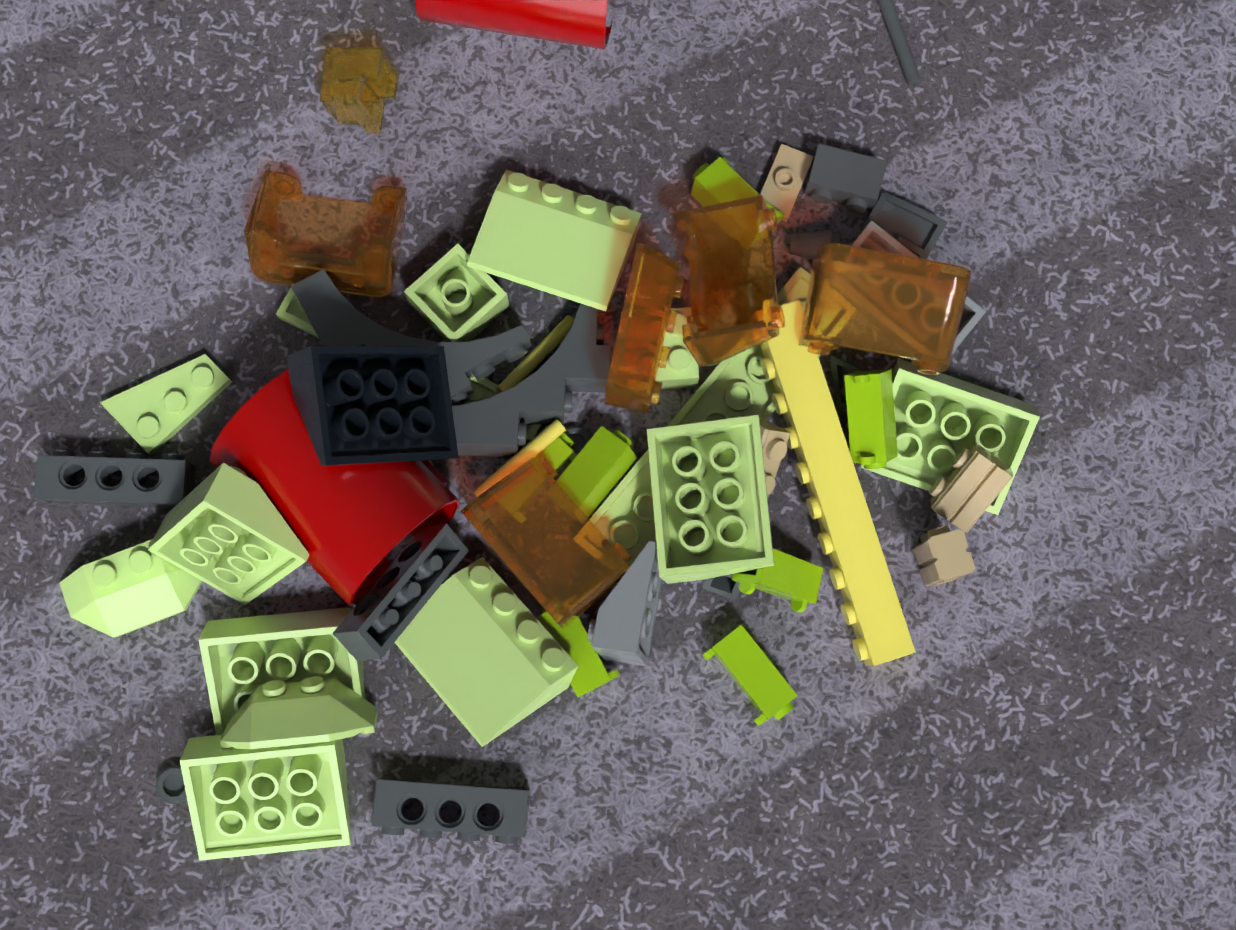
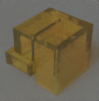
(356, 84)

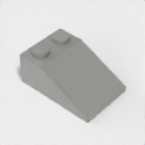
(629, 613)

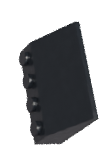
(374, 403)

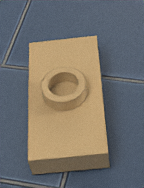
(786, 179)

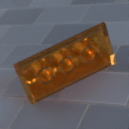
(642, 331)

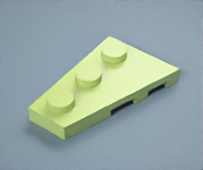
(167, 402)

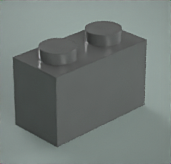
(845, 178)

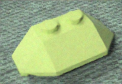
(128, 591)
(299, 714)

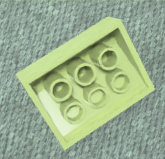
(555, 240)
(944, 415)
(709, 499)
(229, 536)
(267, 648)
(485, 652)
(265, 797)

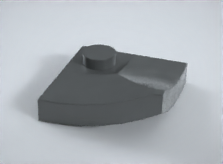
(907, 223)

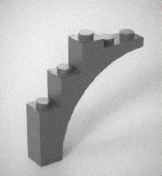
(343, 325)
(500, 423)

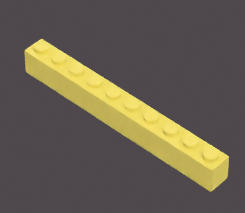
(835, 495)

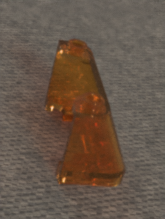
(303, 234)
(730, 278)
(884, 305)
(547, 541)

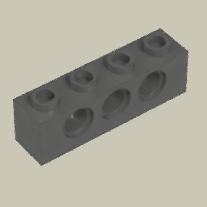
(56, 475)
(400, 592)
(393, 794)

